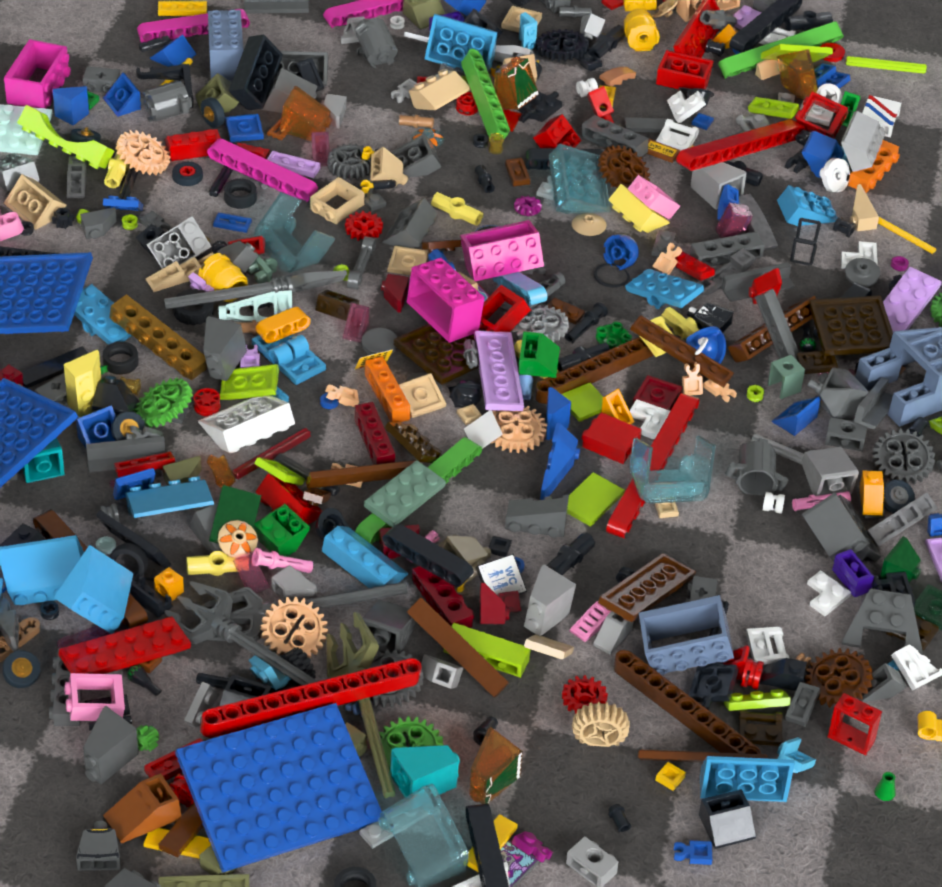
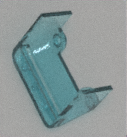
(281, 245)
(667, 486)

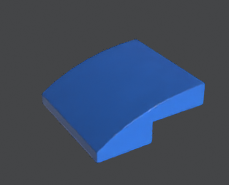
(825, 72)

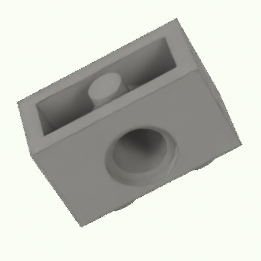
(592, 862)

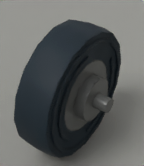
(897, 495)

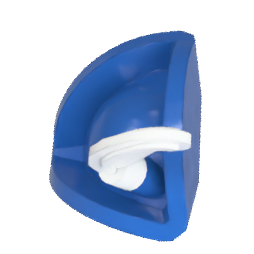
(709, 342)

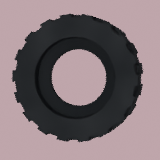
(193, 317)

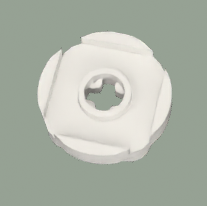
(834, 182)

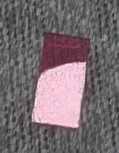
(250, 575)

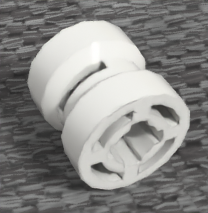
(584, 87)
(769, 502)

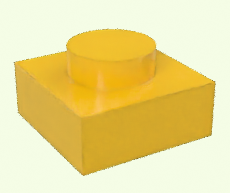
(670, 776)

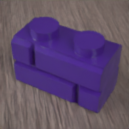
(852, 573)

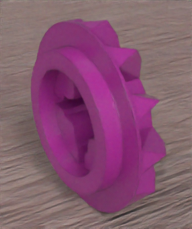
(526, 210)

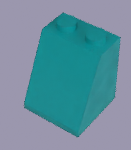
(45, 464)
(422, 766)

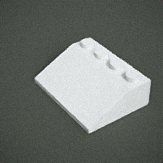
(248, 422)

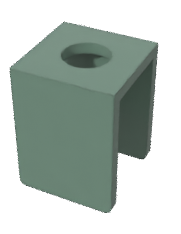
(791, 378)

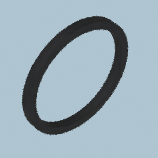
(609, 285)

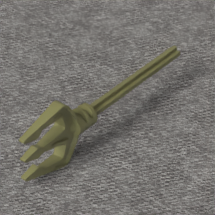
(355, 661)

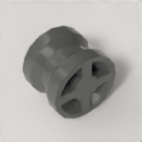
(111, 510)

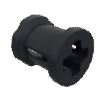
(715, 47)
(838, 226)

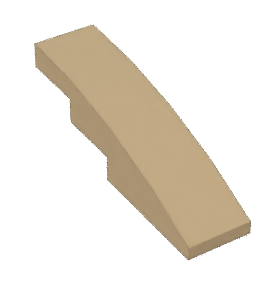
(175, 274)

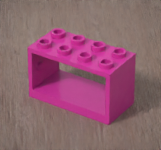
(36, 55)
(502, 250)
(445, 299)

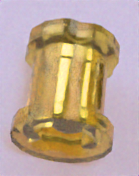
(496, 143)
(133, 385)

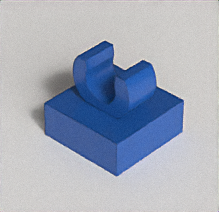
(935, 524)

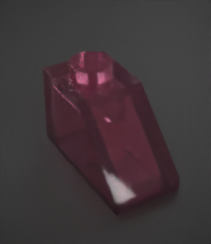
(734, 220)

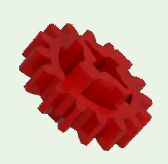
(363, 225)
(584, 692)

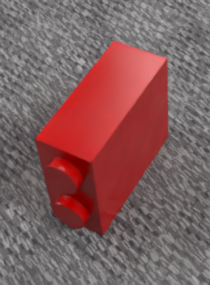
(610, 437)

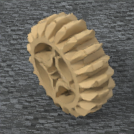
(601, 725)

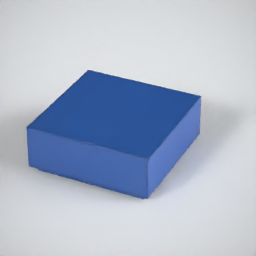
(702, 121)

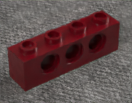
(374, 434)
(442, 597)

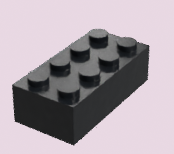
(255, 72)

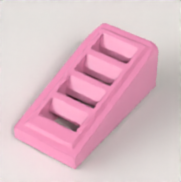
(598, 612)

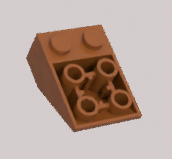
(144, 809)

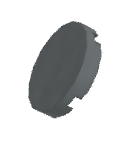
(378, 341)

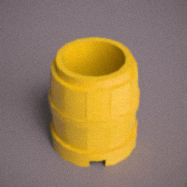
(641, 30)
(222, 273)

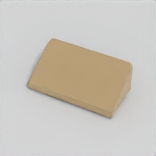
(767, 69)

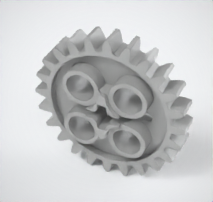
(543, 320)

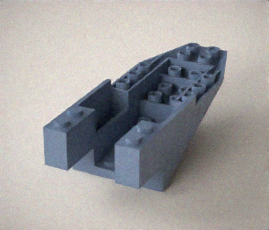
(907, 347)

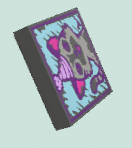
(518, 863)

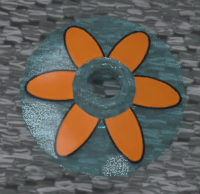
(433, 135)

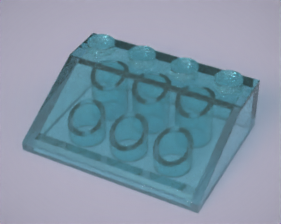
(577, 181)

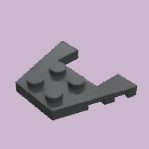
(886, 613)

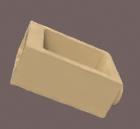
(337, 187)

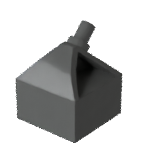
(839, 393)

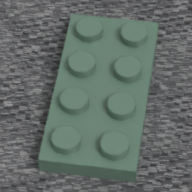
(404, 493)

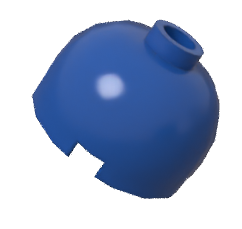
(621, 247)

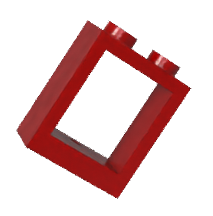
(814, 98)
(511, 317)
(863, 712)

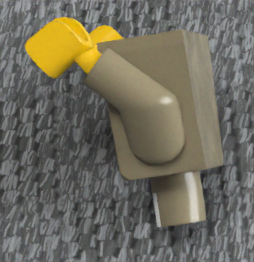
(467, 549)

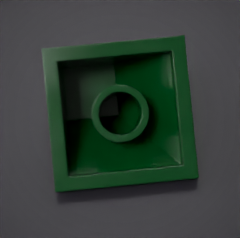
(902, 559)

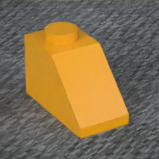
(872, 492)

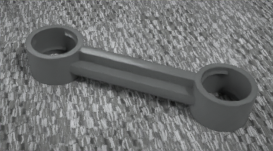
(355, 275)

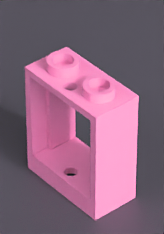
(653, 197)
(91, 711)

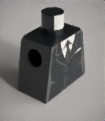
(710, 316)

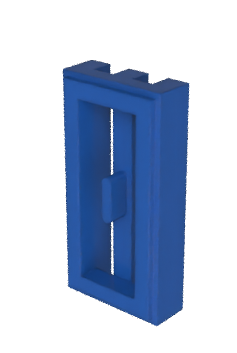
(231, 224)

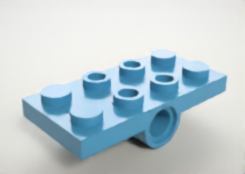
(664, 289)
(94, 313)
(292, 357)

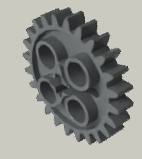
(886, 458)
(398, 695)

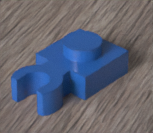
(698, 852)

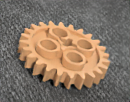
(142, 152)
(520, 429)
(277, 619)

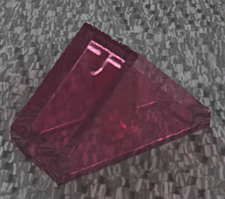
(320, 147)
(356, 322)

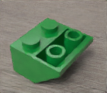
(538, 355)
(281, 531)

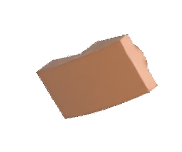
(617, 75)

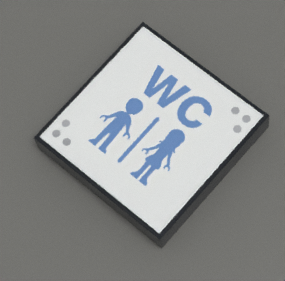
(502, 575)

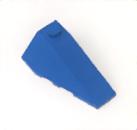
(560, 459)

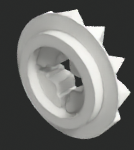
(831, 90)

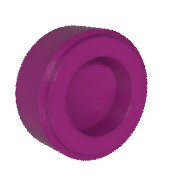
(899, 263)

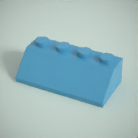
(361, 558)

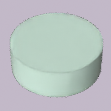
(106, 544)

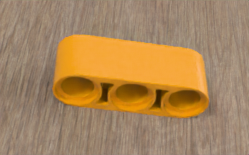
(282, 325)

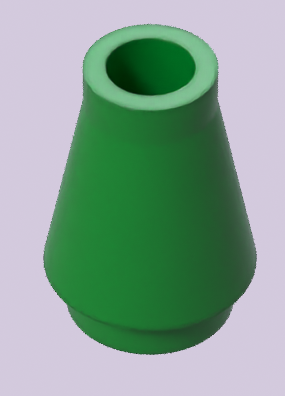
(885, 788)

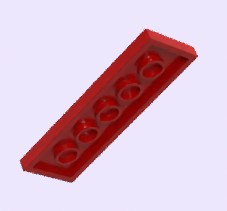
(696, 34)
(125, 648)

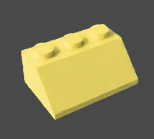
(636, 211)
(82, 381)

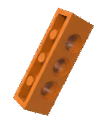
(868, 177)
(387, 390)

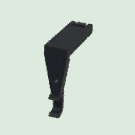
(170, 73)

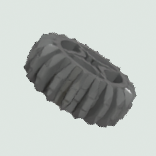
(347, 162)

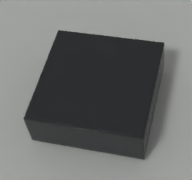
(500, 546)

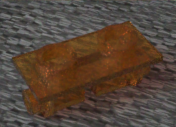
(221, 470)

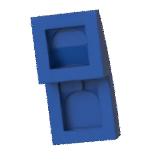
(728, 195)

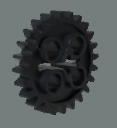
(551, 44)

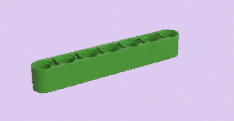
(484, 94)

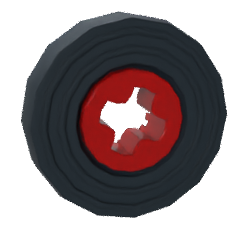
(194, 174)

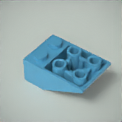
(801, 204)

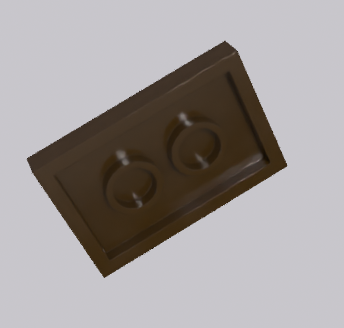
(413, 441)

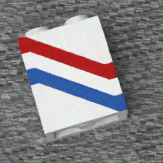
(883, 111)

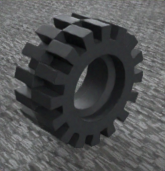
(299, 659)

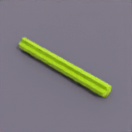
(886, 64)

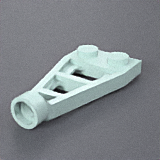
(281, 301)

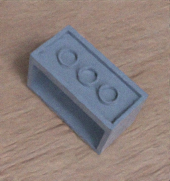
(225, 42)
(681, 620)

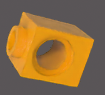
(169, 583)

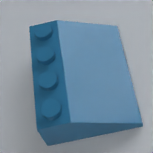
(452, 40)
(168, 498)
(38, 568)
(97, 589)
(757, 777)

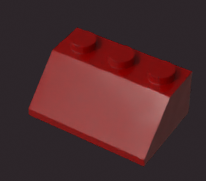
(683, 71)
(190, 144)
(277, 493)

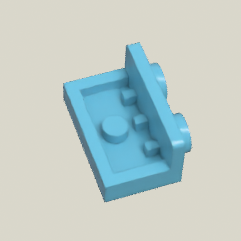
(527, 31)
(268, 674)
(789, 751)

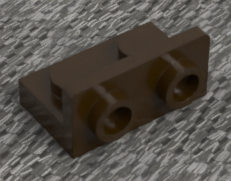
(334, 304)
(816, 362)

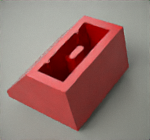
(557, 132)

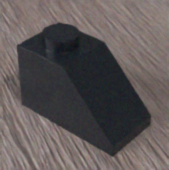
(784, 674)

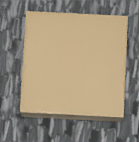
(469, 414)
(667, 509)

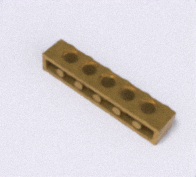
(158, 337)

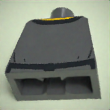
(98, 849)

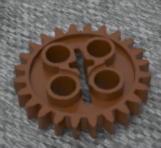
(621, 166)
(838, 675)

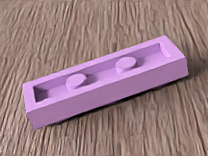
(295, 164)

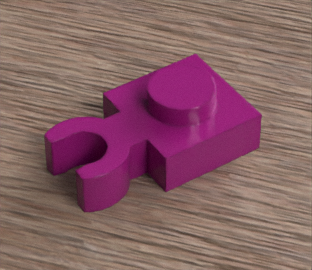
(530, 845)

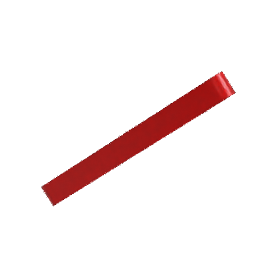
(739, 145)
(663, 447)
(311, 696)

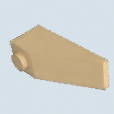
(863, 212)

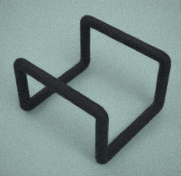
(805, 241)

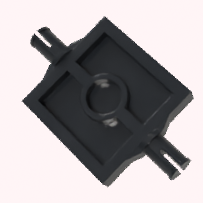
(540, 107)
(713, 683)

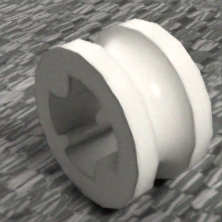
(399, 25)

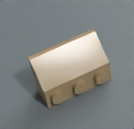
(438, 90)
(33, 202)

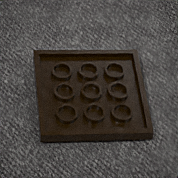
(851, 325)
(435, 353)

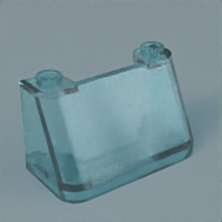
(426, 837)

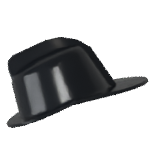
(706, 94)
(465, 393)
(328, 520)

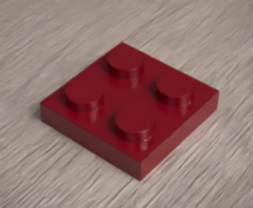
(658, 393)

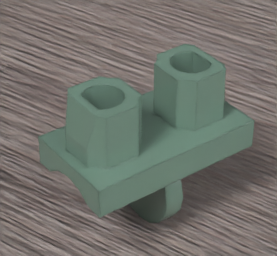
(265, 268)

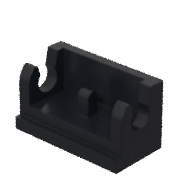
(150, 598)

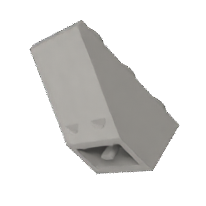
(178, 242)

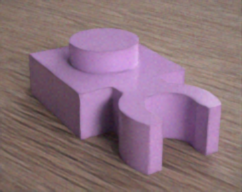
(198, 283)
(251, 358)

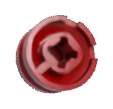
(467, 104)
(208, 402)
(754, 676)
(182, 790)

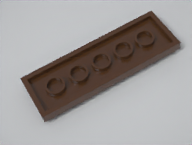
(646, 587)

